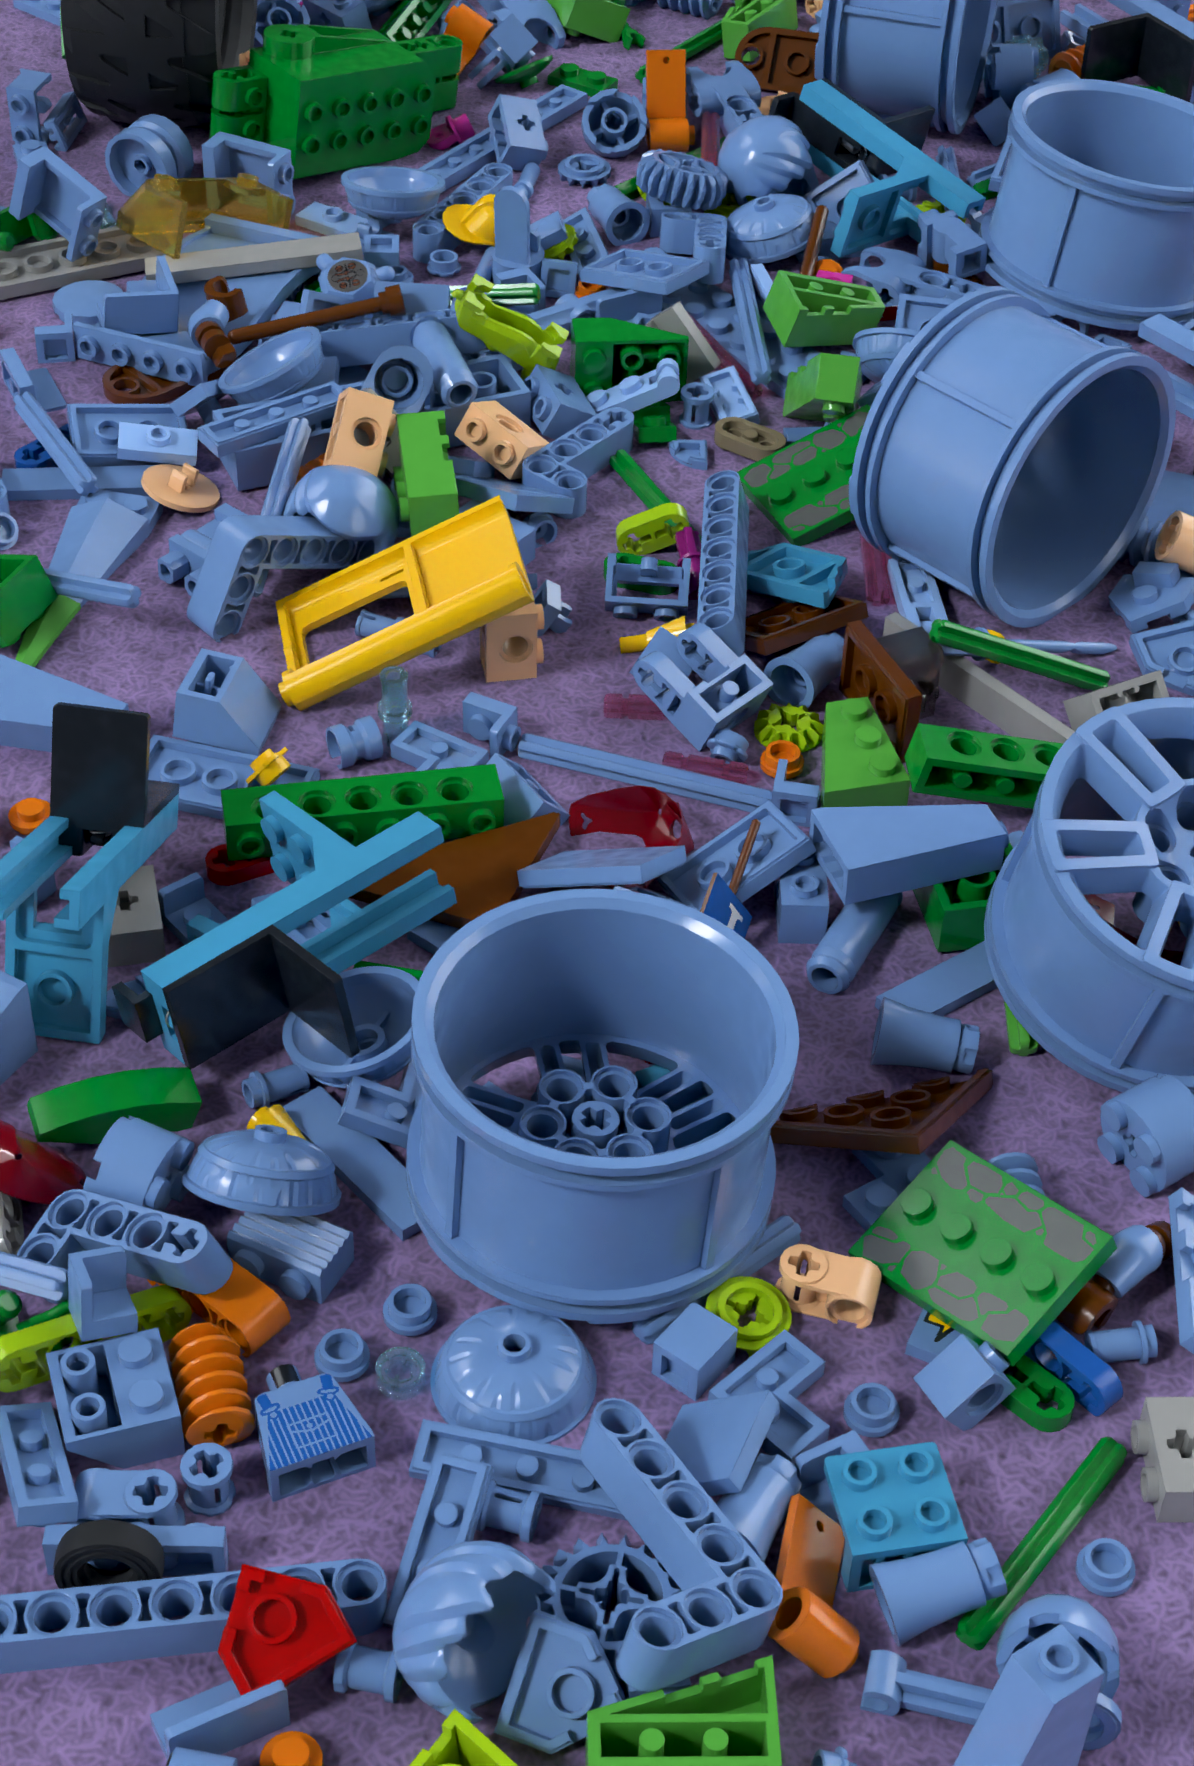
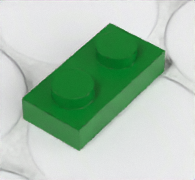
(581, 79)

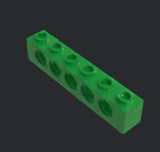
(978, 765)
(361, 807)

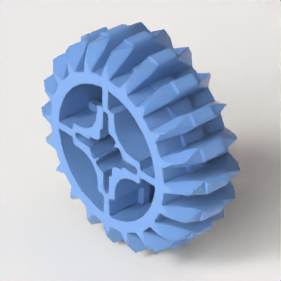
(681, 179)
(596, 1576)

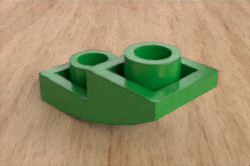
(654, 424)

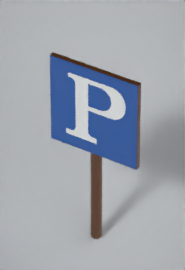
(721, 899)

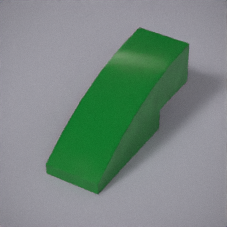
(91, 1106)

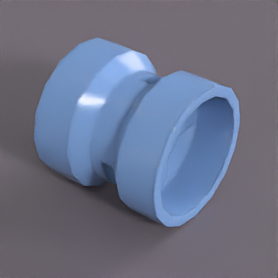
(355, 742)

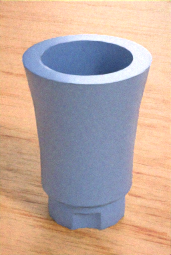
(618, 215)
(806, 670)
(923, 1040)
(763, 1501)
(936, 1586)

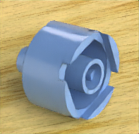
(1009, 70)
(1150, 1133)
(141, 1164)

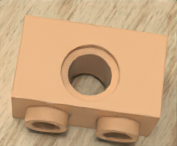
(365, 412)
(498, 437)
(511, 644)

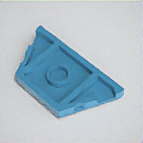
(796, 574)

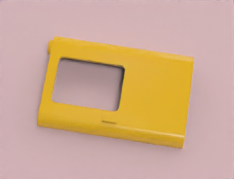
(456, 581)

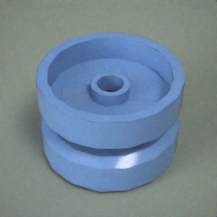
(146, 149)

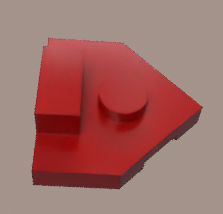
(280, 1629)

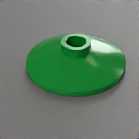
(525, 75)

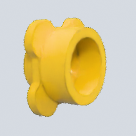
(268, 767)

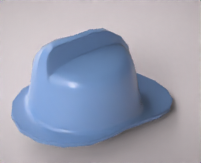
(401, 376)

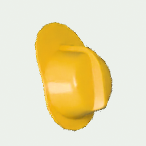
(472, 222)

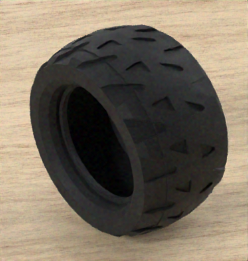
(153, 54)

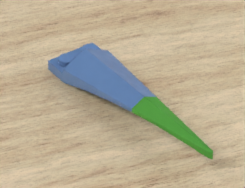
(93, 543)

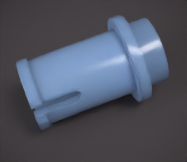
(274, 1085)
(1123, 1343)

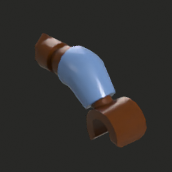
(208, 323)
(1137, 1255)

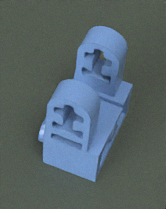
(725, 698)

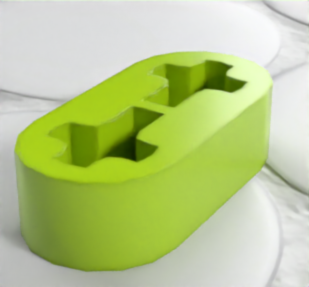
(651, 529)

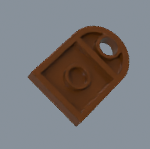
(784, 59)
(144, 388)

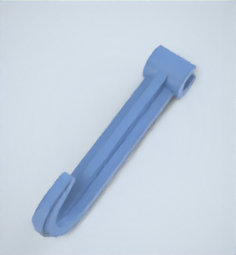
(894, 1687)

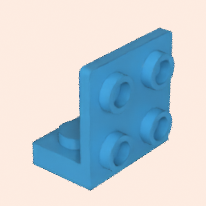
(891, 1507)

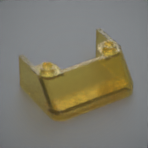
(174, 206)

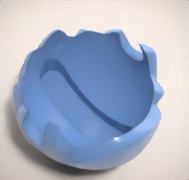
(763, 156)
(347, 504)
(466, 1624)

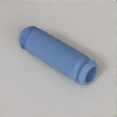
(450, 372)
(849, 942)

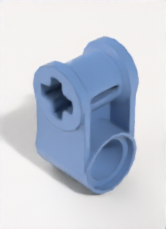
(128, 1496)

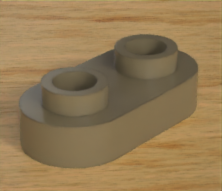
(747, 438)

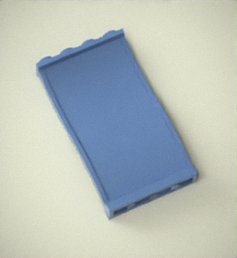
(174, 353)

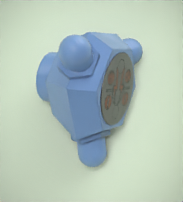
(350, 277)

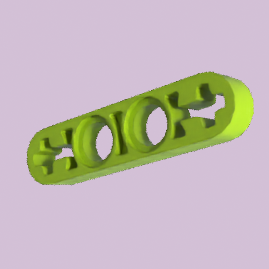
(25, 1350)

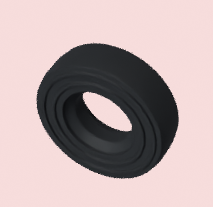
(107, 1540)

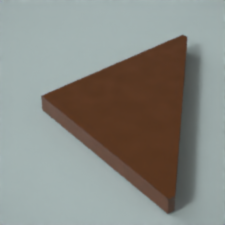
(477, 867)
(895, 1124)

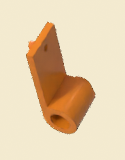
(468, 27)
(666, 101)
(809, 1576)

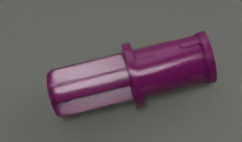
(689, 546)

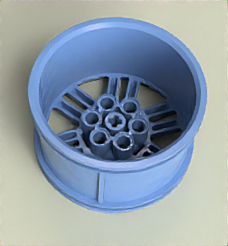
(907, 54)
(1097, 203)
(1012, 455)
(1067, 976)
(598, 1188)

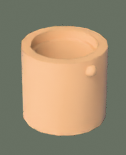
(1176, 541)

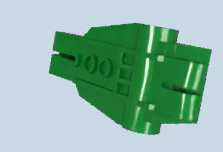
(337, 94)

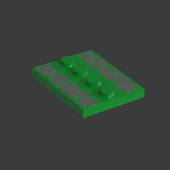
(807, 482)
(983, 1251)

